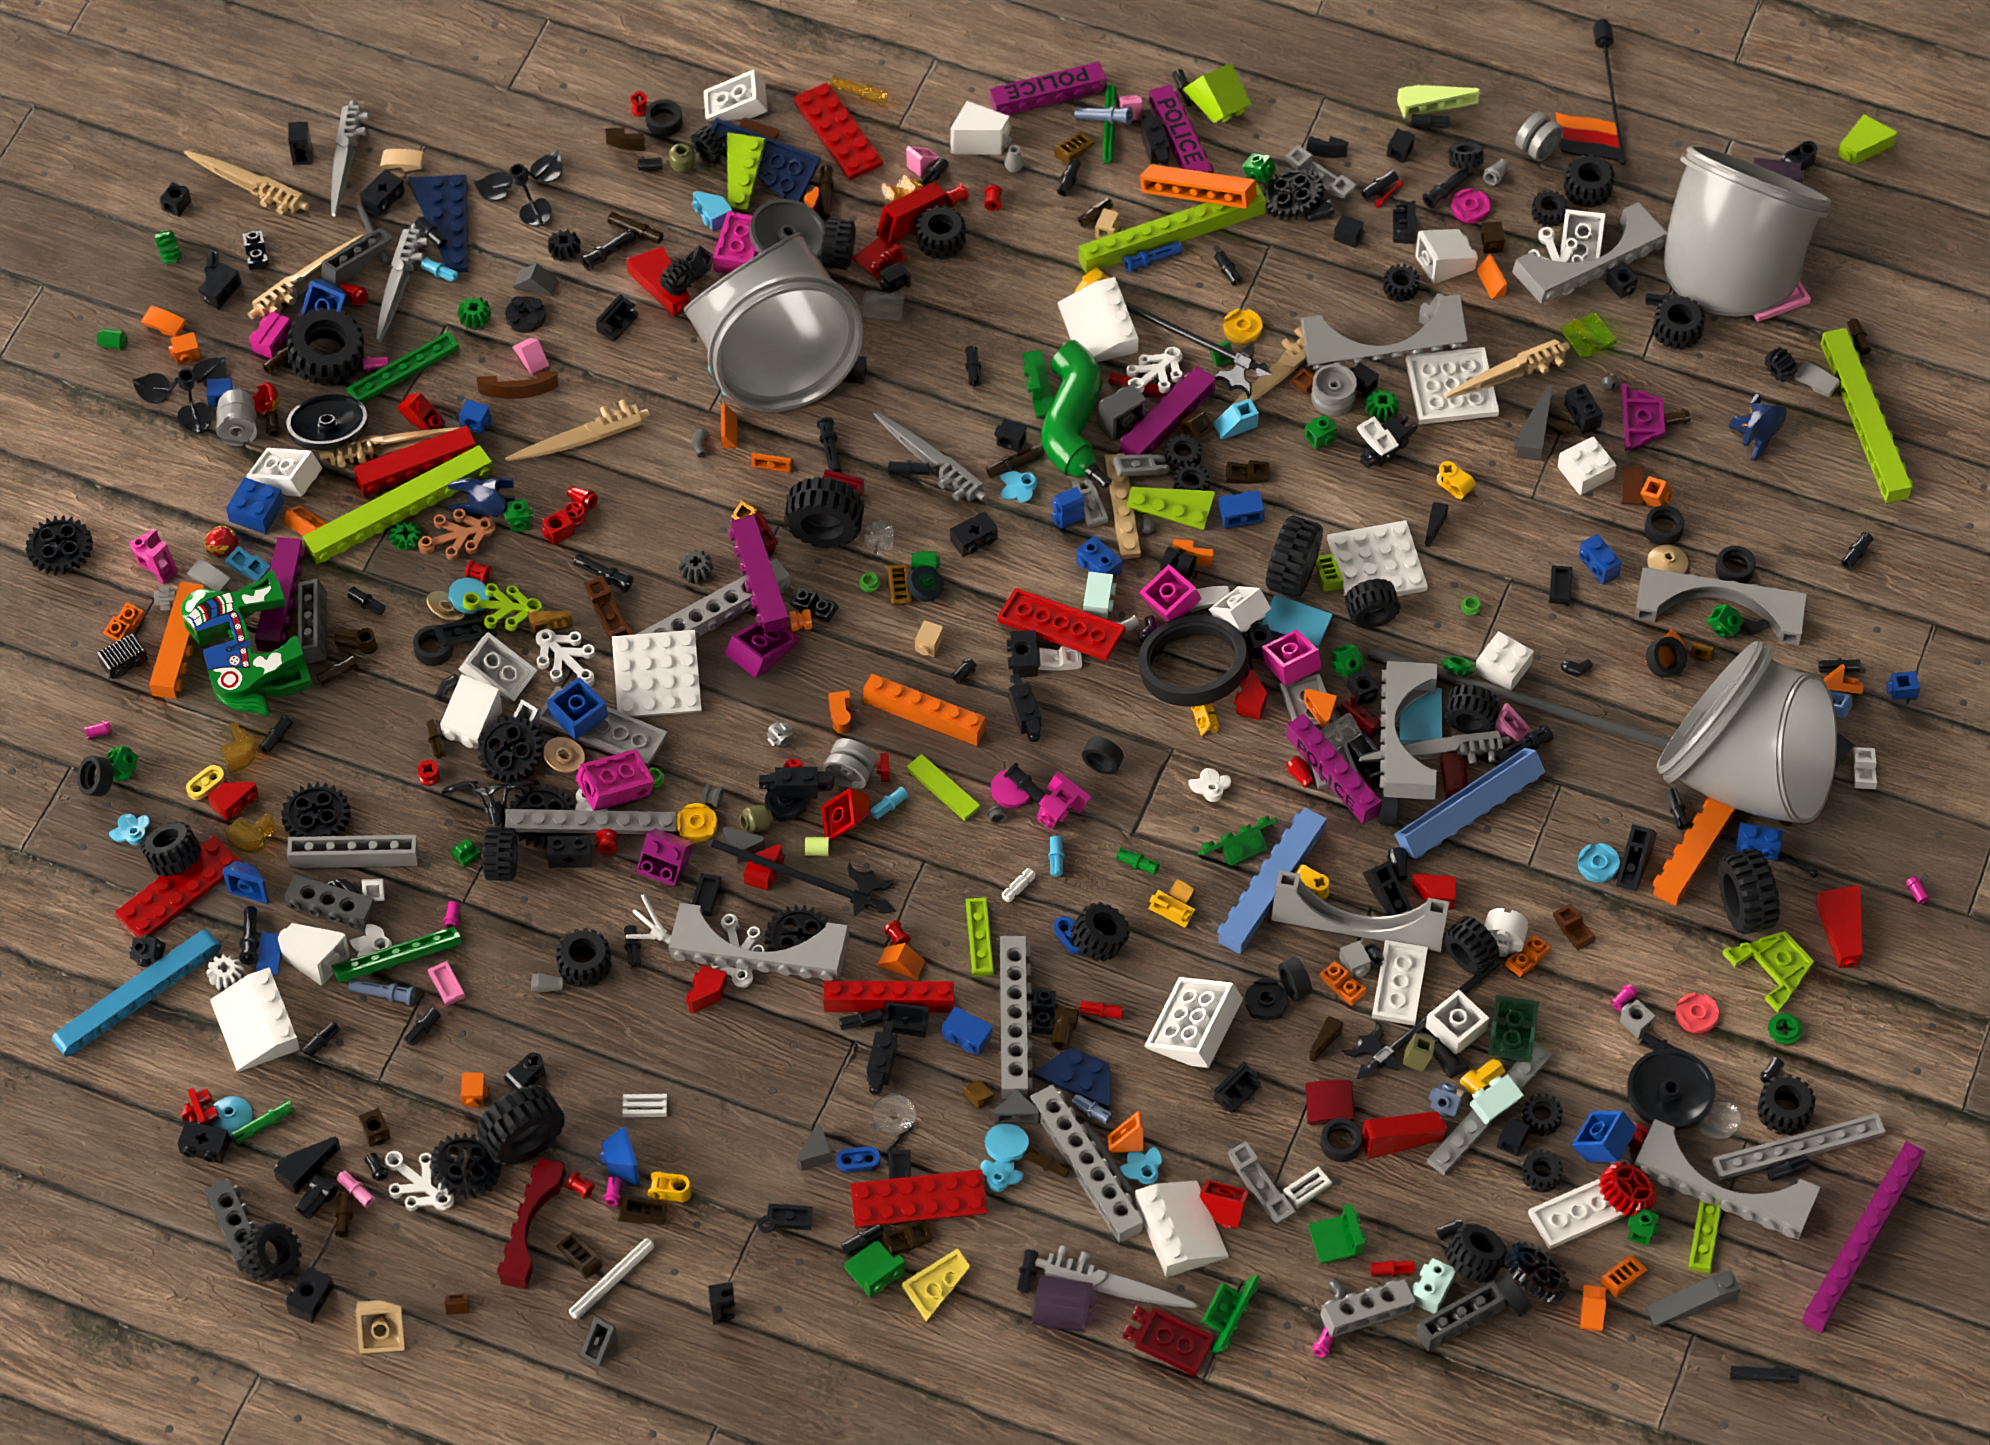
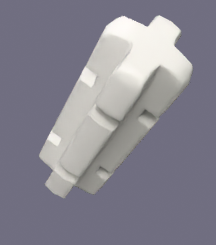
(1018, 885)

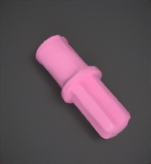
(356, 1188)

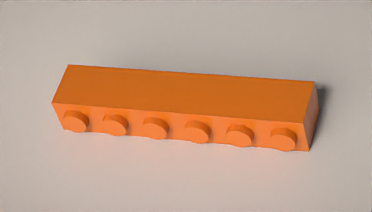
(1198, 186)
(174, 649)
(924, 709)
(1693, 851)

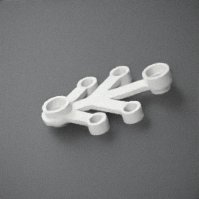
(1548, 241)
(1171, 357)
(564, 654)
(731, 929)
(421, 1184)

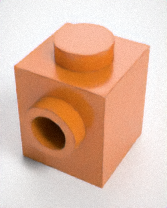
(184, 349)
(1656, 492)
(474, 1090)

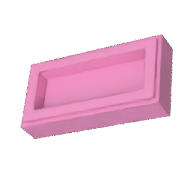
(446, 983)

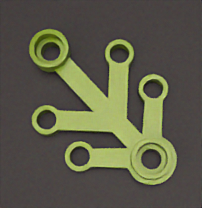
(505, 606)

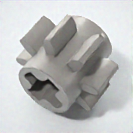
(164, 597)
(780, 734)

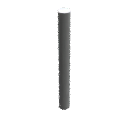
(370, 228)
(1104, 1154)

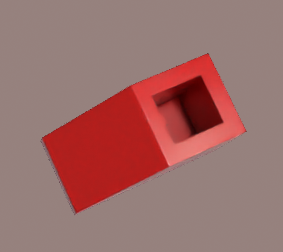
(420, 412)
(1252, 697)
(232, 798)
(760, 876)
(1435, 887)
(707, 989)

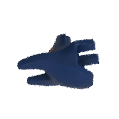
(1759, 424)
(483, 495)

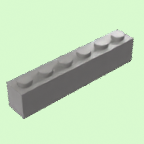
(352, 851)

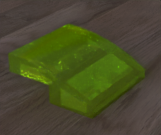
(1588, 335)

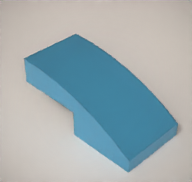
(247, 565)

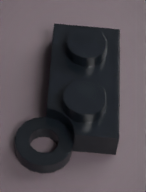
(787, 1217)

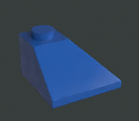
(323, 294)
(245, 881)
(619, 1157)

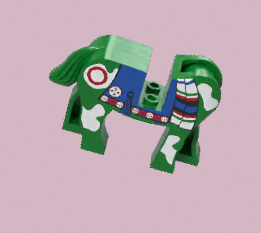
(235, 672)

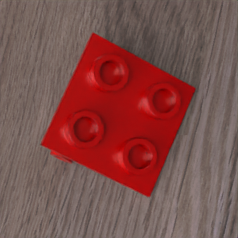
(879, 256)

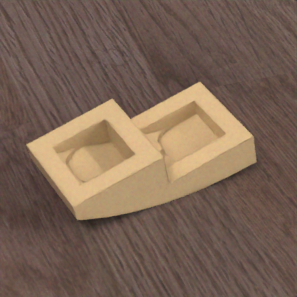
(404, 158)

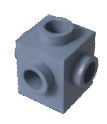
(1446, 1099)

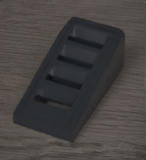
(1437, 517)

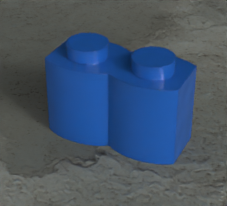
(1068, 508)

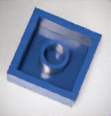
(255, 505)
(577, 708)
(1604, 1136)

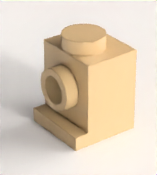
(1107, 223)

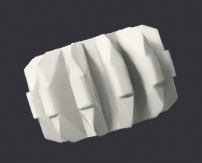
(225, 971)

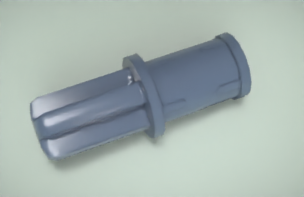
(1092, 1109)

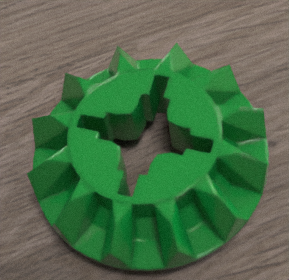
(398, 540)
(1458, 665)
(1791, 1023)

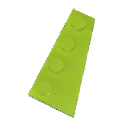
(743, 162)
(1174, 505)

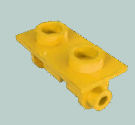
(1204, 720)
(1171, 908)

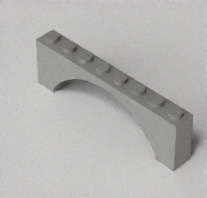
(1551, 278)
(1327, 346)
(1778, 607)
(1402, 773)
(1300, 906)
(817, 957)
(1779, 1210)

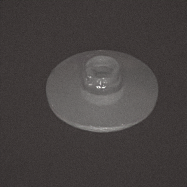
(891, 1106)
(1722, 1112)

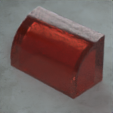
(1453, 773)

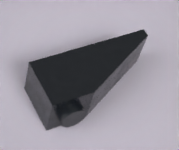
(1636, 857)
(1387, 889)
(303, 1164)

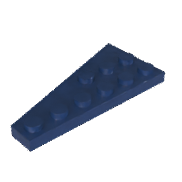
(782, 167)
(445, 206)

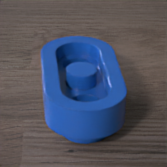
(1065, 936)
(858, 1159)

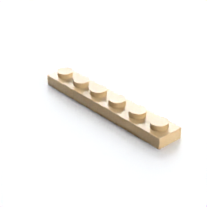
(1123, 517)

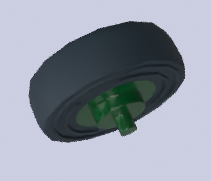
(925, 583)

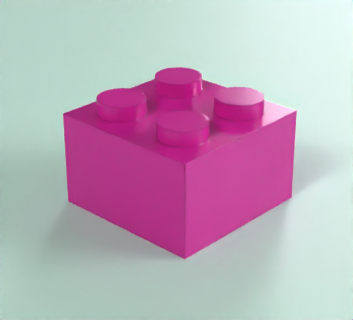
(1170, 594)
(1291, 657)

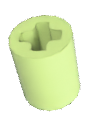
(816, 846)

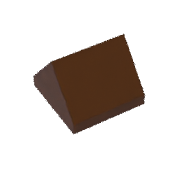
(457, 1304)

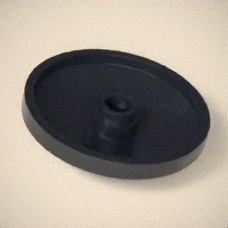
(327, 422)
(1671, 1088)

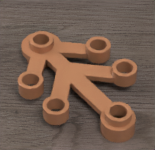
(458, 533)

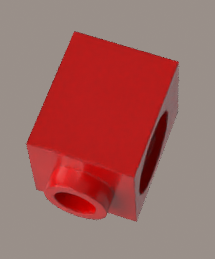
(557, 527)

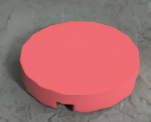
(1697, 1013)

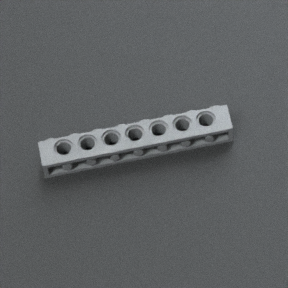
(717, 601)
(1015, 948)
(1121, 1226)

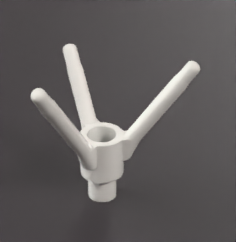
(657, 931)

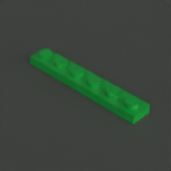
(403, 368)
(396, 954)

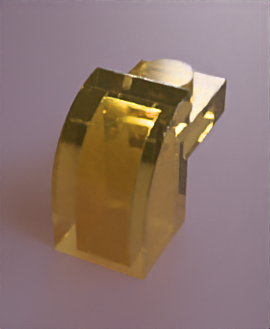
(904, 186)
(239, 752)
(248, 837)

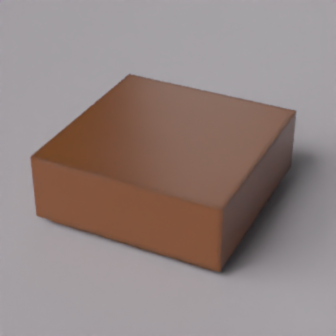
(1303, 380)

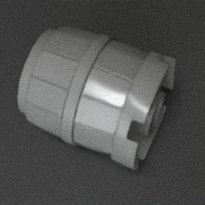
(236, 418)

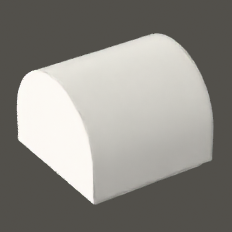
(374, 889)

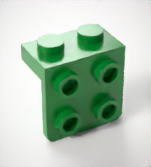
(1338, 1236)
(874, 1268)

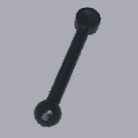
(1782, 857)
(895, 1142)

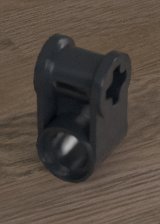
(1803, 153)
(525, 1072)

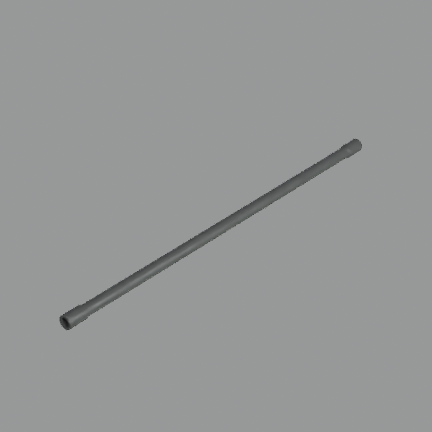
(1384, 656)

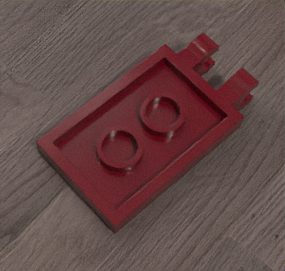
(1169, 1339)

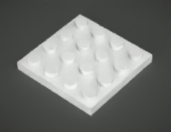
(1439, 373)
(1378, 553)
(656, 673)

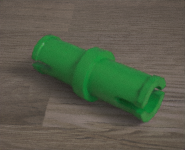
(1138, 861)

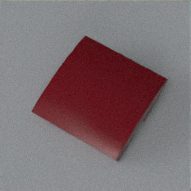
(1329, 1101)

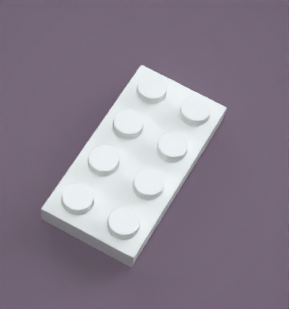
(1399, 982)
(1572, 1214)

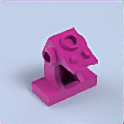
(149, 550)
(1054, 809)

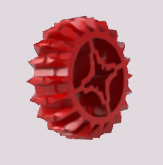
(1627, 1188)

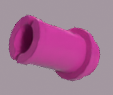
(375, 363)
(98, 730)
(1917, 889)
(452, 915)
(1628, 992)
(613, 1196)
(1322, 1347)

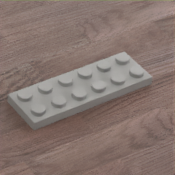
(1294, 700)
(616, 733)

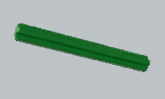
(1108, 141)

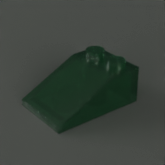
(1513, 1028)

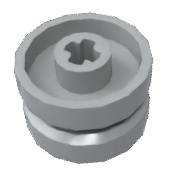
(1539, 136)
(1333, 390)
(850, 763)

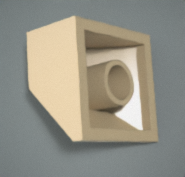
(379, 1327)

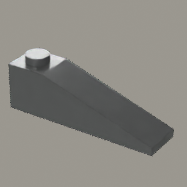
(352, 259)
(1533, 431)
(1695, 1299)

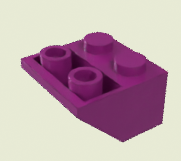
(664, 856)

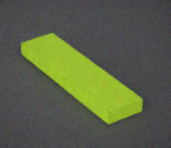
(943, 787)
(979, 937)
(1704, 1237)

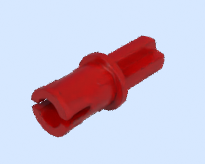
(1101, 1009)
(1391, 1268)

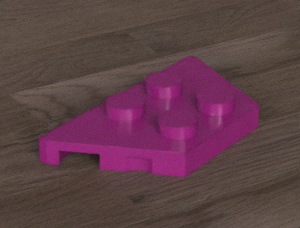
(1641, 417)

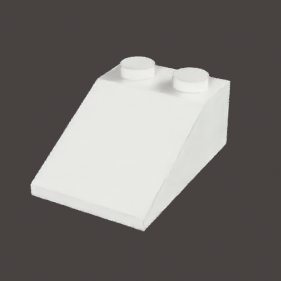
(736, 98)
(1587, 230)
(286, 470)
(498, 667)

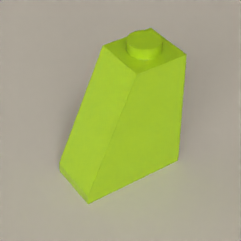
(1866, 140)

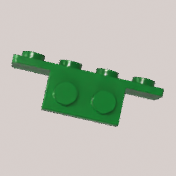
(1037, 382)
(1242, 844)
(1227, 1309)

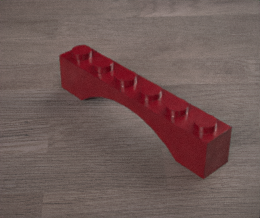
(545, 1184)

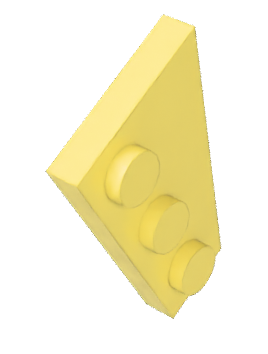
(936, 1282)

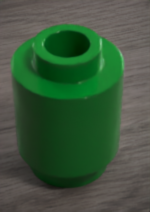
(112, 339)
(925, 558)

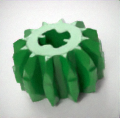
(168, 246)
(474, 312)
(1382, 405)

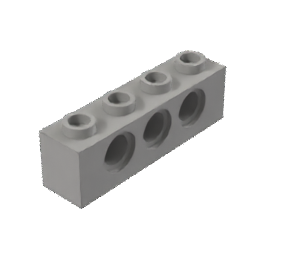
(1379, 1311)

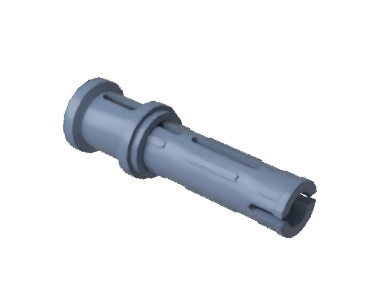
(1111, 115)
(391, 992)

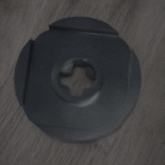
(525, 304)
(784, 811)
(1262, 1010)

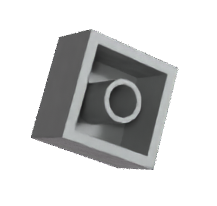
(1121, 412)

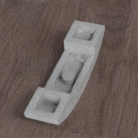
(1333, 185)
(1259, 1184)

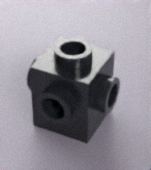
(146, 950)

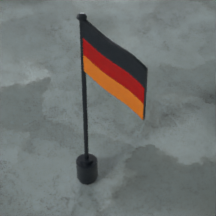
(1594, 135)

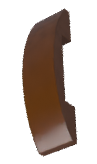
(520, 388)
(606, 608)

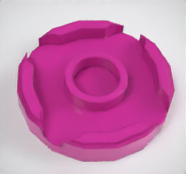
(1470, 206)
(1006, 792)

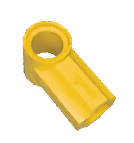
(1482, 1077)

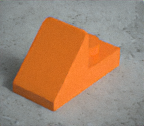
(1835, 682)
(1593, 1307)

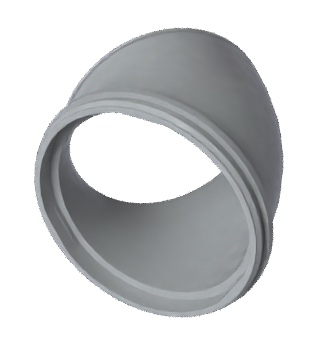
(1738, 233)
(778, 329)
(1759, 740)

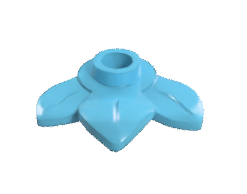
(1016, 486)
(131, 829)
(1140, 1164)
(1000, 1174)

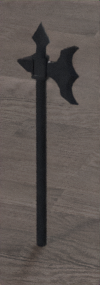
(1234, 378)
(860, 898)
(1385, 1056)

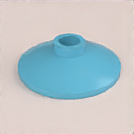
(241, 1114)

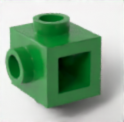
(1259, 168)
(1320, 432)
(519, 515)
(1725, 621)
(1347, 660)
(123, 762)
(1643, 1227)

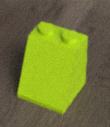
(1219, 94)

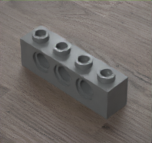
(312, 620)
(323, 893)
(220, 1195)
(1460, 1316)

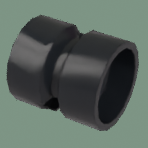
(1185, 564)

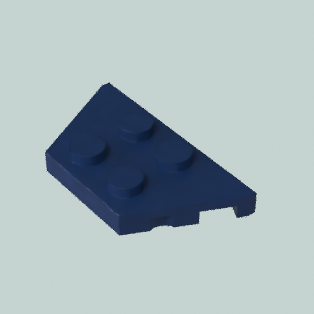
(1079, 1075)

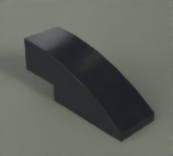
(1369, 770)

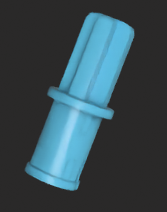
(439, 269)
(889, 803)
(1056, 856)

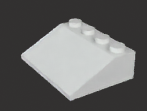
(1100, 320)
(254, 1021)
(1195, 1021)
(1179, 1226)

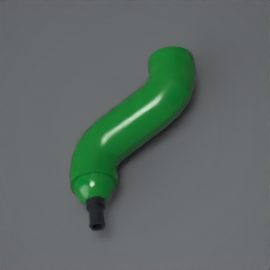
(1070, 413)

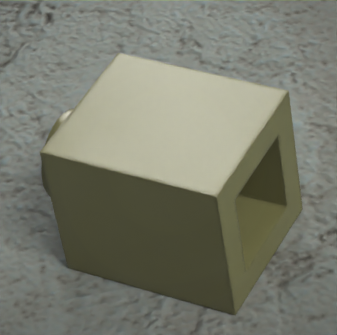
(1419, 1052)

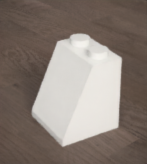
(980, 131)
(1444, 254)
(470, 711)
(313, 950)

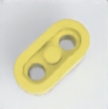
(204, 783)

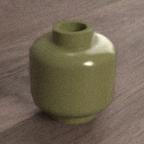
(681, 158)
(756, 819)

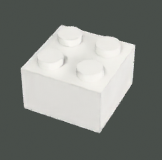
(1586, 465)
(1241, 607)
(1504, 661)
(1457, 1022)

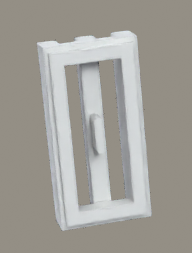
(644, 1101)
(1294, 1197)

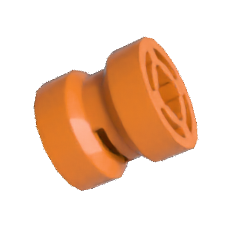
(799, 620)

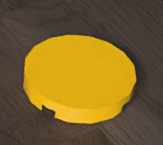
(1242, 326)
(696, 822)

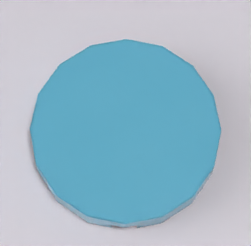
(463, 586)
(1598, 863)
(1006, 1142)

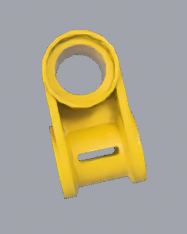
(1457, 481)
(1313, 881)
(665, 1187)

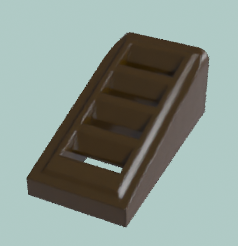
(1329, 1032)
(634, 1203)
(588, 1265)

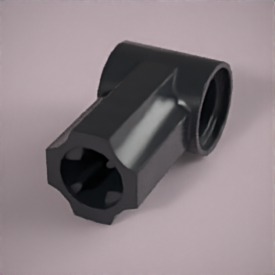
(319, 1191)

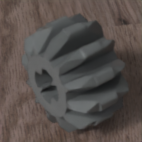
(696, 566)

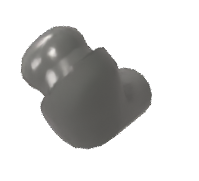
(697, 442)
(1338, 1289)

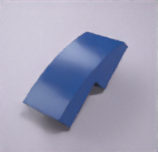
(269, 953)

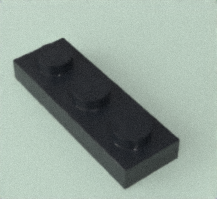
(462, 632)

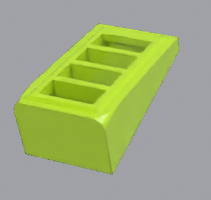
(1329, 584)

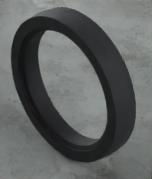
(1193, 695)

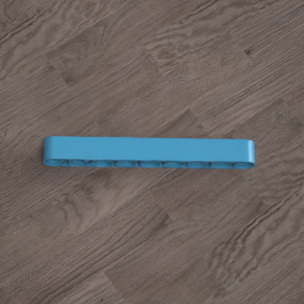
(136, 992)

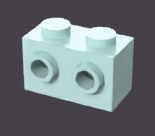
(1098, 594)
(1496, 1099)
(1433, 1286)

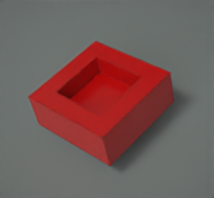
(883, 767)

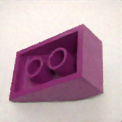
(759, 650)

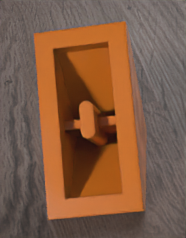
(1320, 705)
(902, 960)
(1127, 1136)

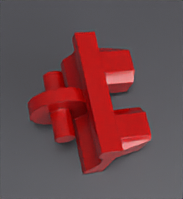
(198, 1100)

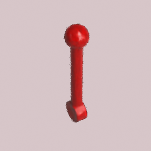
(1378, 203)

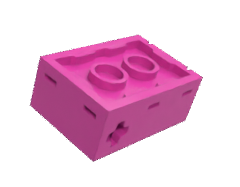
(733, 243)
(615, 780)

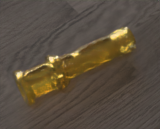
(867, 92)

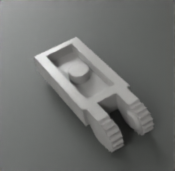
(1140, 465)
(1093, 510)

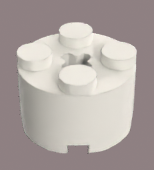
(1507, 929)

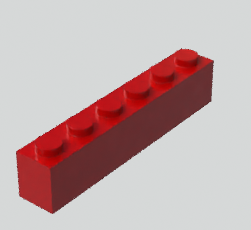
(412, 461)
(872, 995)

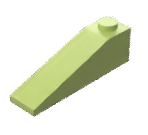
(1432, 99)

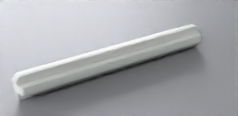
(611, 1278)

